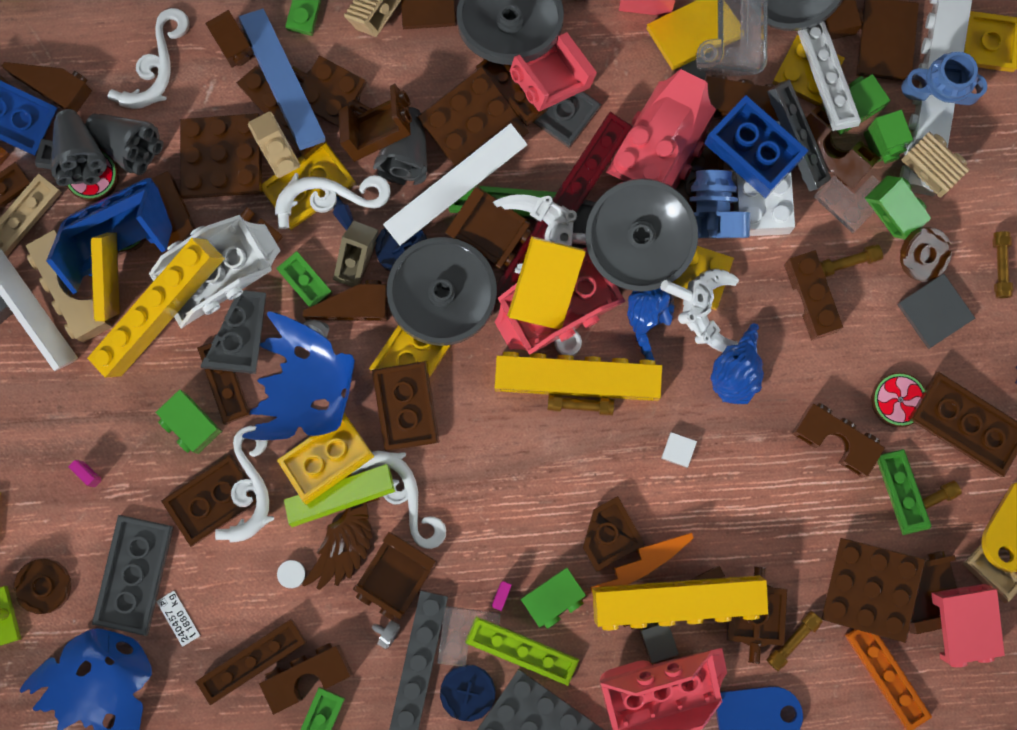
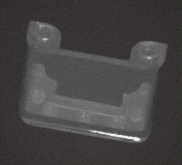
(740, 41)

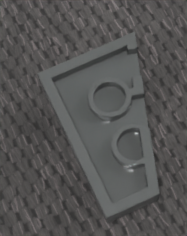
(239, 338)

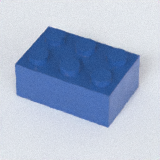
(755, 146)

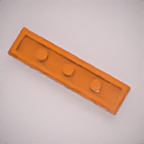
(889, 678)

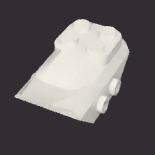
(247, 254)

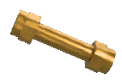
(1002, 241)
(870, 255)
(604, 406)
(947, 492)
(810, 622)

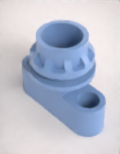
(948, 79)
(713, 202)

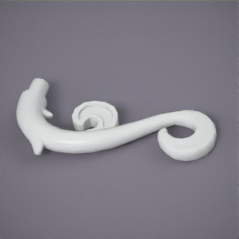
(144, 65)
(324, 204)
(238, 493)
(410, 493)

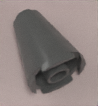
(405, 158)

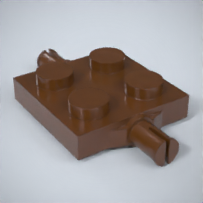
(330, 89)
(762, 631)

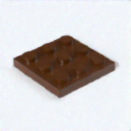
(469, 117)
(219, 157)
(873, 589)

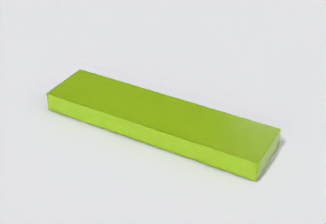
(341, 496)
(521, 650)

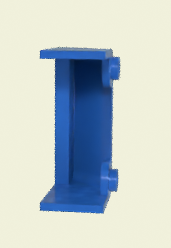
(132, 213)

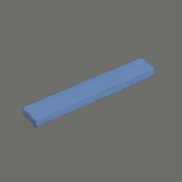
(282, 79)

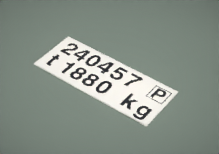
(178, 618)

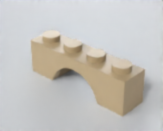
(77, 313)

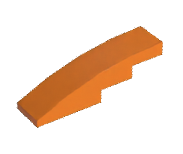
(650, 559)

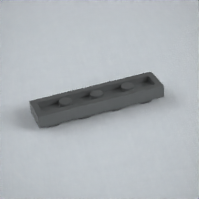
(795, 123)

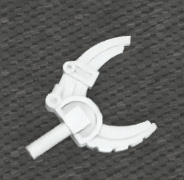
(557, 218)
(698, 305)

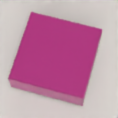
(85, 473)
(501, 595)

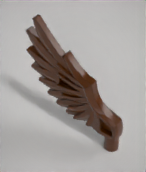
(343, 546)

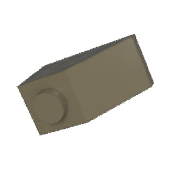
(355, 253)

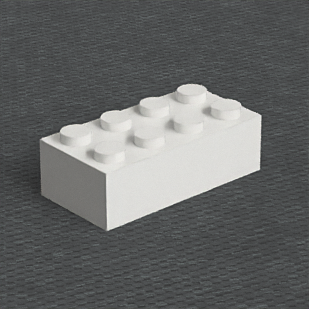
(767, 215)

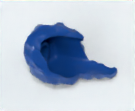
(647, 311)
(739, 370)

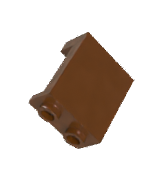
(376, 127)
(489, 228)
(394, 577)

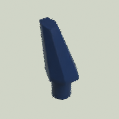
(342, 213)

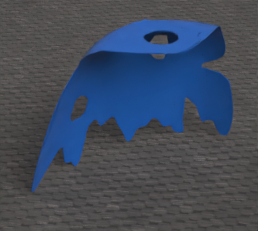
(302, 383)
(99, 692)

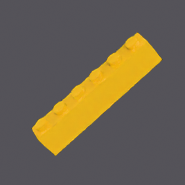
(156, 307)
(578, 377)
(680, 601)

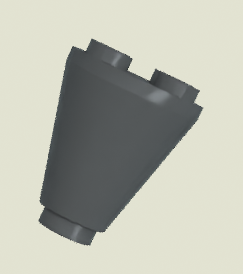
(126, 140)
(74, 151)

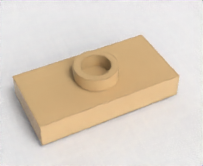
(988, 574)

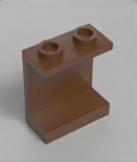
(935, 577)

